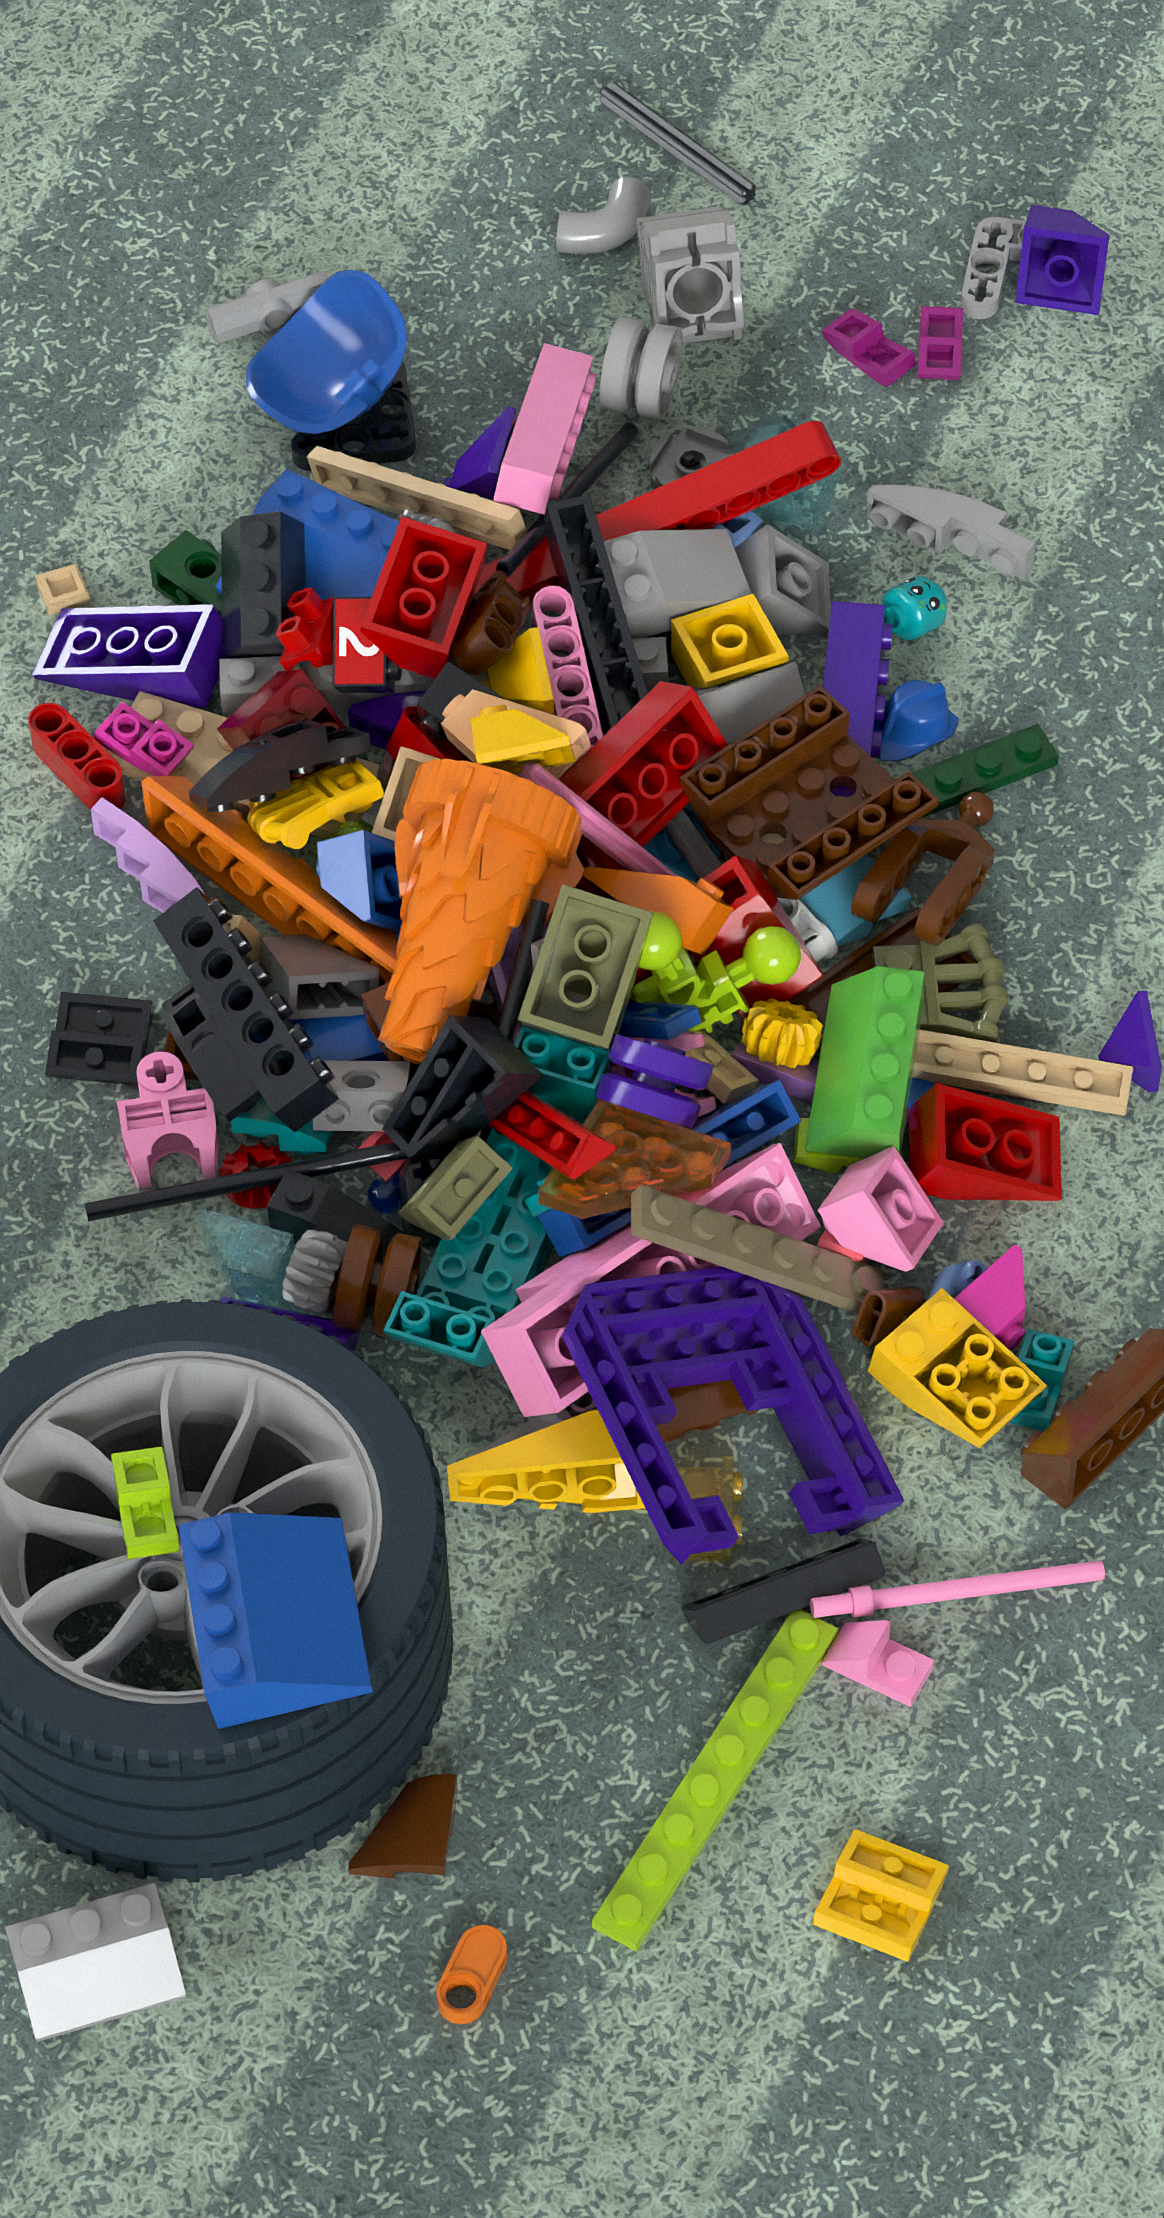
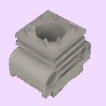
(707, 297)

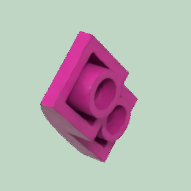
(141, 743)

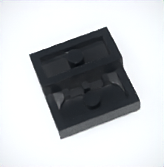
(99, 1038)

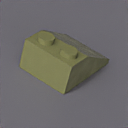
(586, 968)

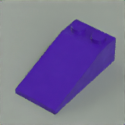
(136, 649)

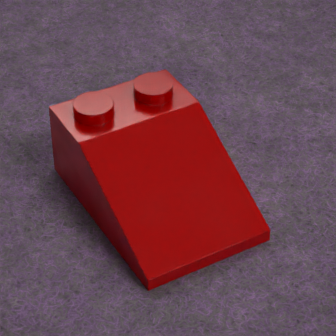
(983, 1148)

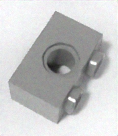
(365, 1094)

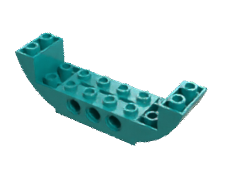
(502, 1243)

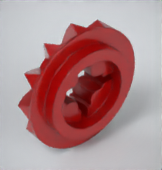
(260, 1156)

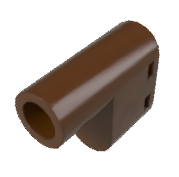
(884, 1311)

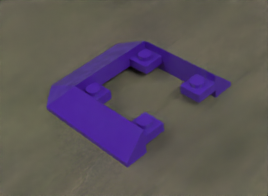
(713, 1327)

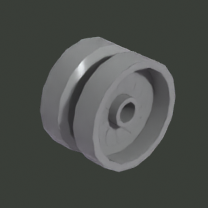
(641, 367)

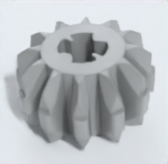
(314, 1271)

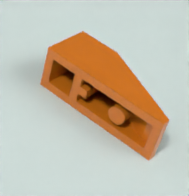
(690, 904)

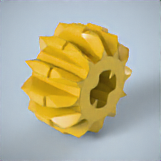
(781, 1033)

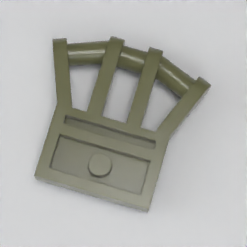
(987, 971)

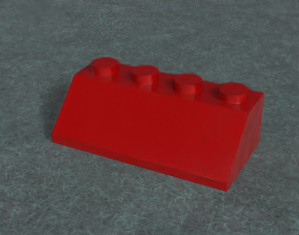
(639, 764)

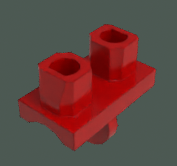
(309, 632)

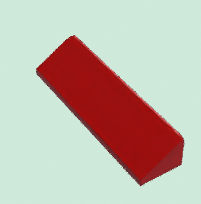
(552, 1135)

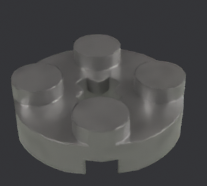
(672, 453)

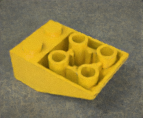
(954, 1371)

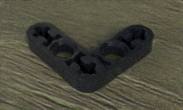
(383, 428)

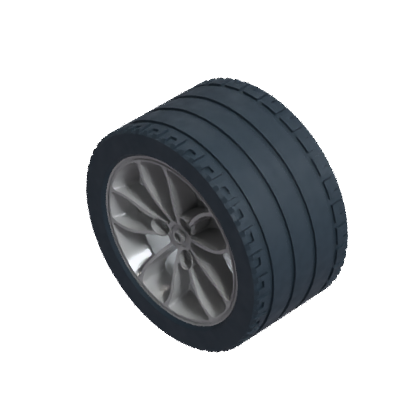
(246, 1418)

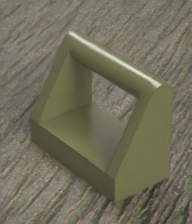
(456, 1188)

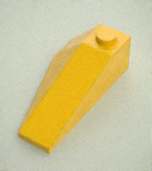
(553, 1465)

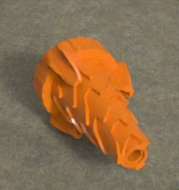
(466, 873)

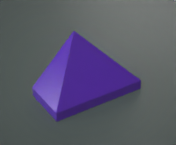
(1135, 1044)

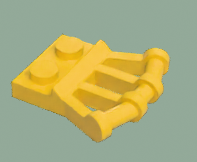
(314, 802)

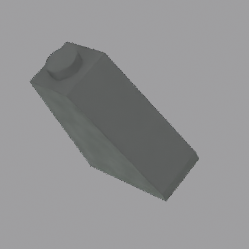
(316, 976)

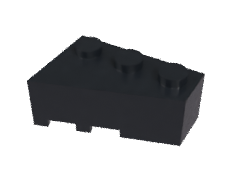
(459, 1088)

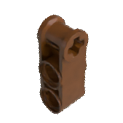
(491, 625)

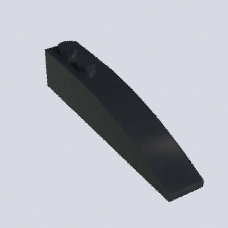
(588, 577)

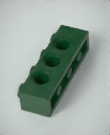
(188, 572)

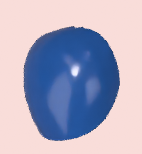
(330, 356)

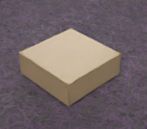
(62, 589)

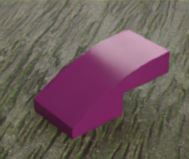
(940, 343)
(864, 345)

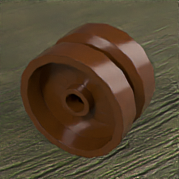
(373, 1281)

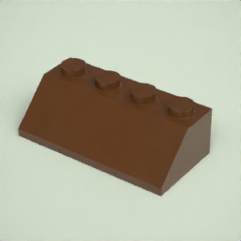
(1100, 1423)

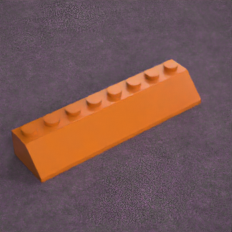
(260, 873)

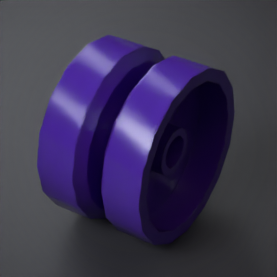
(654, 1080)

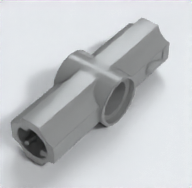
(263, 308)

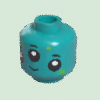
(915, 607)

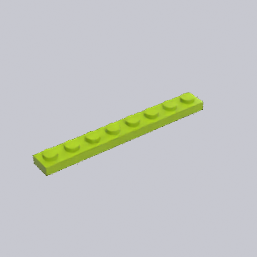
(714, 1779)

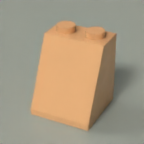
(459, 732)

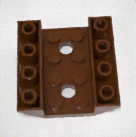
(783, 783)

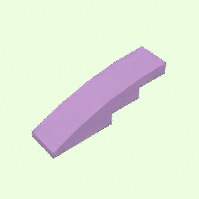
(143, 856)

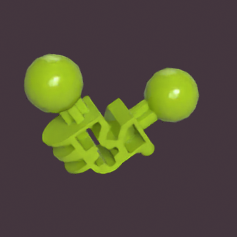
(768, 956)

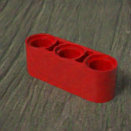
(75, 756)

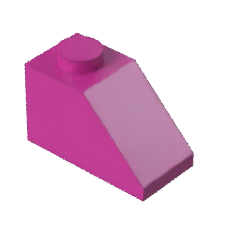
(999, 1298)

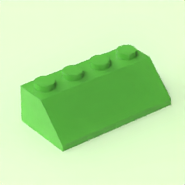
(866, 1063)

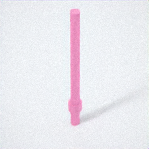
(863, 1601)

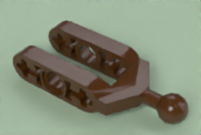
(957, 889)

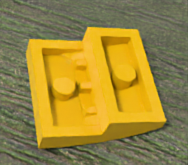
(880, 1895)

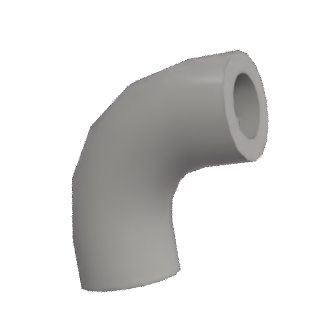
(607, 226)

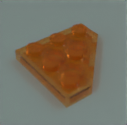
(646, 1154)

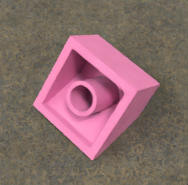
(881, 1211)

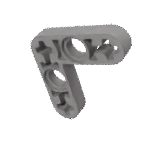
(1007, 248)

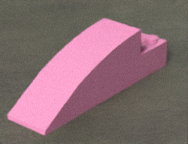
(529, 1337)

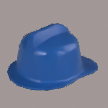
(915, 720)

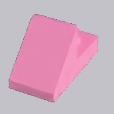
(869, 1657)

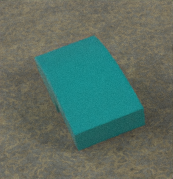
(262, 1123)
(1049, 1360)

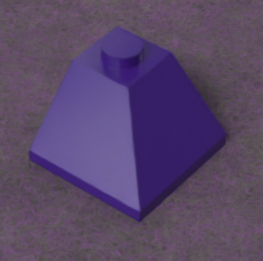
(1062, 261)
(481, 464)

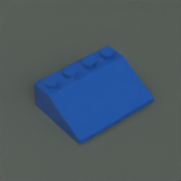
(342, 537)
(273, 1614)

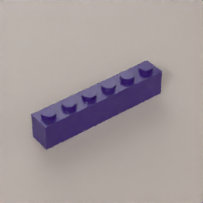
(856, 671)

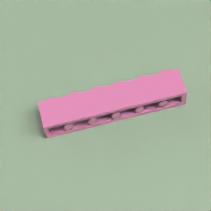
(546, 429)

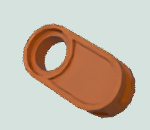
(474, 1965)

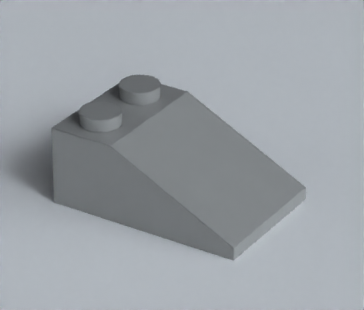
(673, 575)

